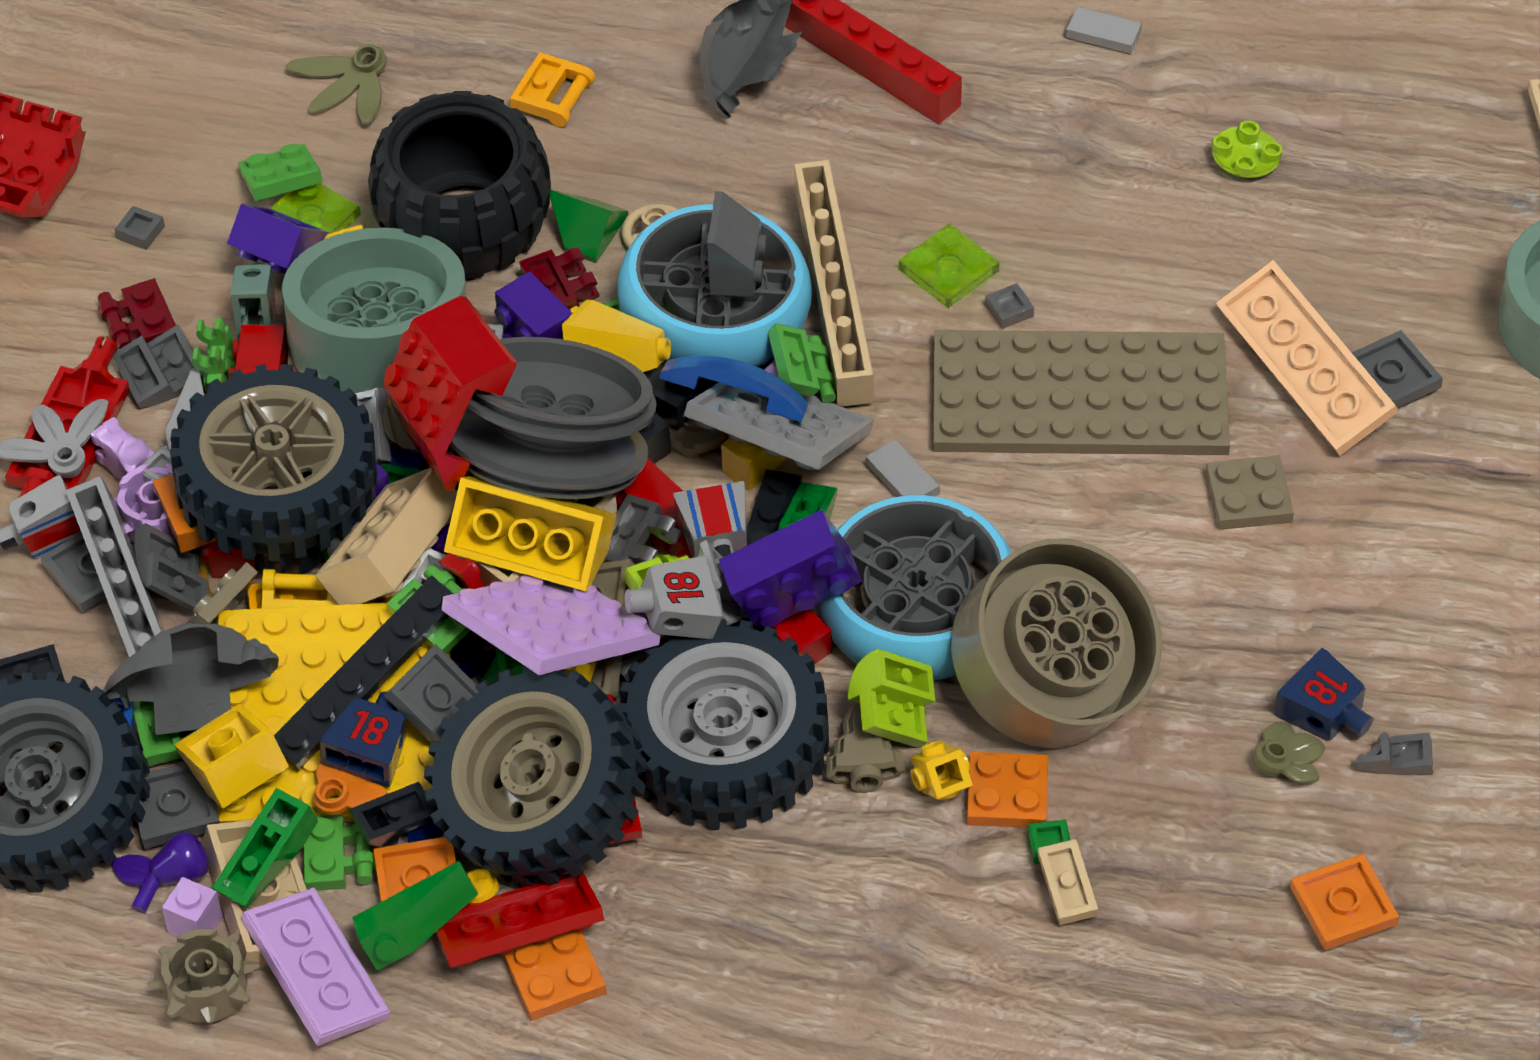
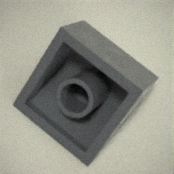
(734, 248)

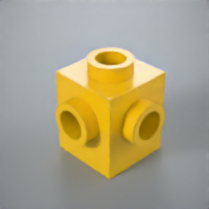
(952, 771)

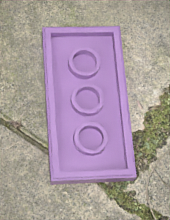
(315, 966)

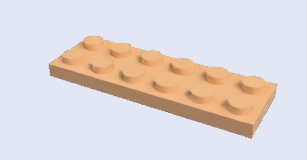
(1307, 358)

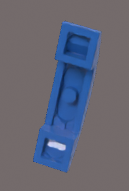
(782, 397)

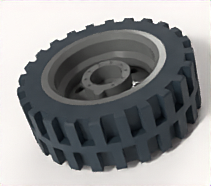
(40, 782)

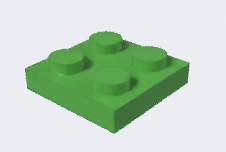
(279, 171)

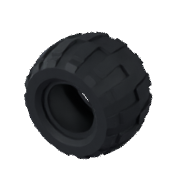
(457, 143)

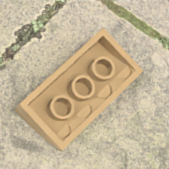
(220, 844)

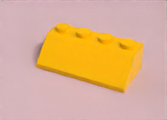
(529, 533)

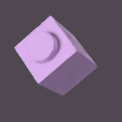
(191, 908)

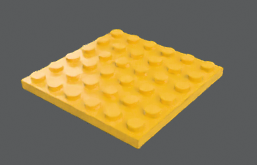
(310, 650)

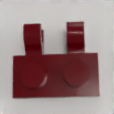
(552, 273)

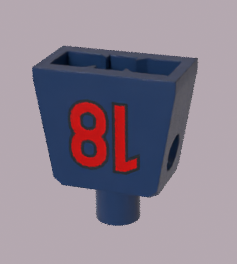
(1323, 699)
(366, 740)

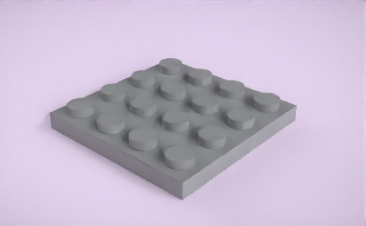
(812, 443)

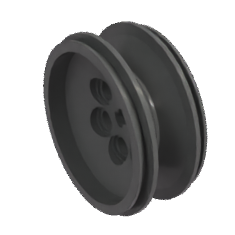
(561, 422)

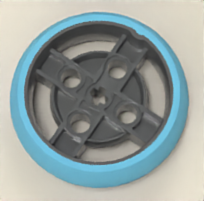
(669, 287)
(913, 577)

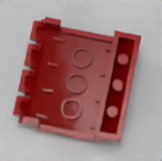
(35, 155)
(436, 374)

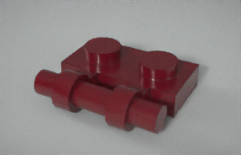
(144, 305)

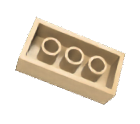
(388, 539)

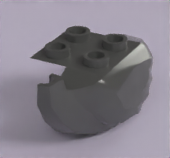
(743, 48)
(190, 674)

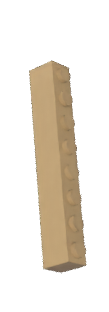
(833, 283)

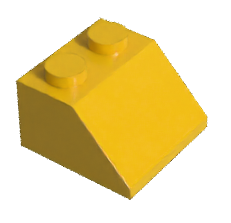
(232, 755)

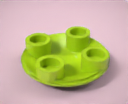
(1246, 150)

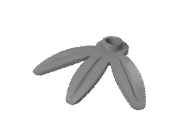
(57, 442)

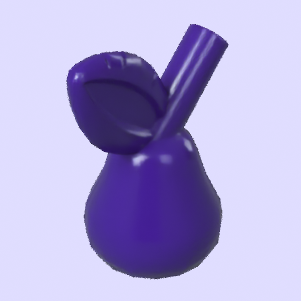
(178, 858)

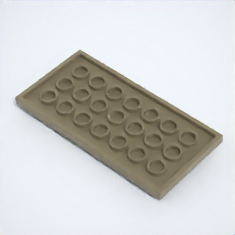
(1080, 392)

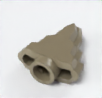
(862, 757)

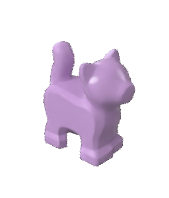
(120, 449)

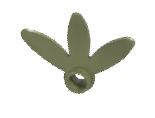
(354, 74)

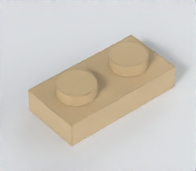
(1067, 882)

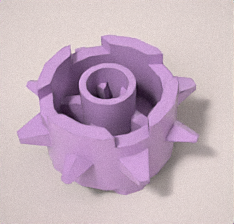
(139, 502)

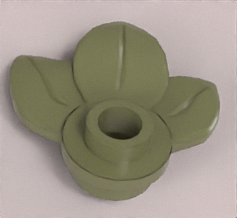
(1288, 753)

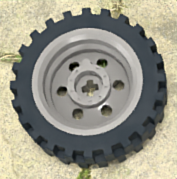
(722, 755)

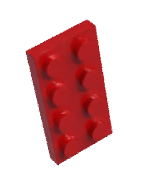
(519, 919)

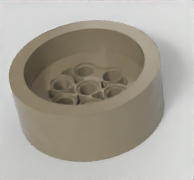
(1018, 687)

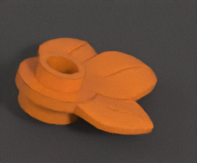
(350, 789)

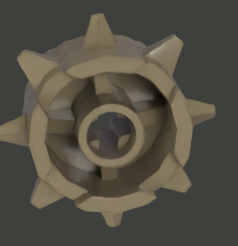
(204, 976)

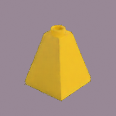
(618, 334)

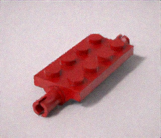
(67, 396)

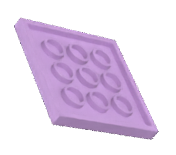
(550, 623)

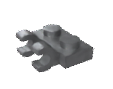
(632, 527)

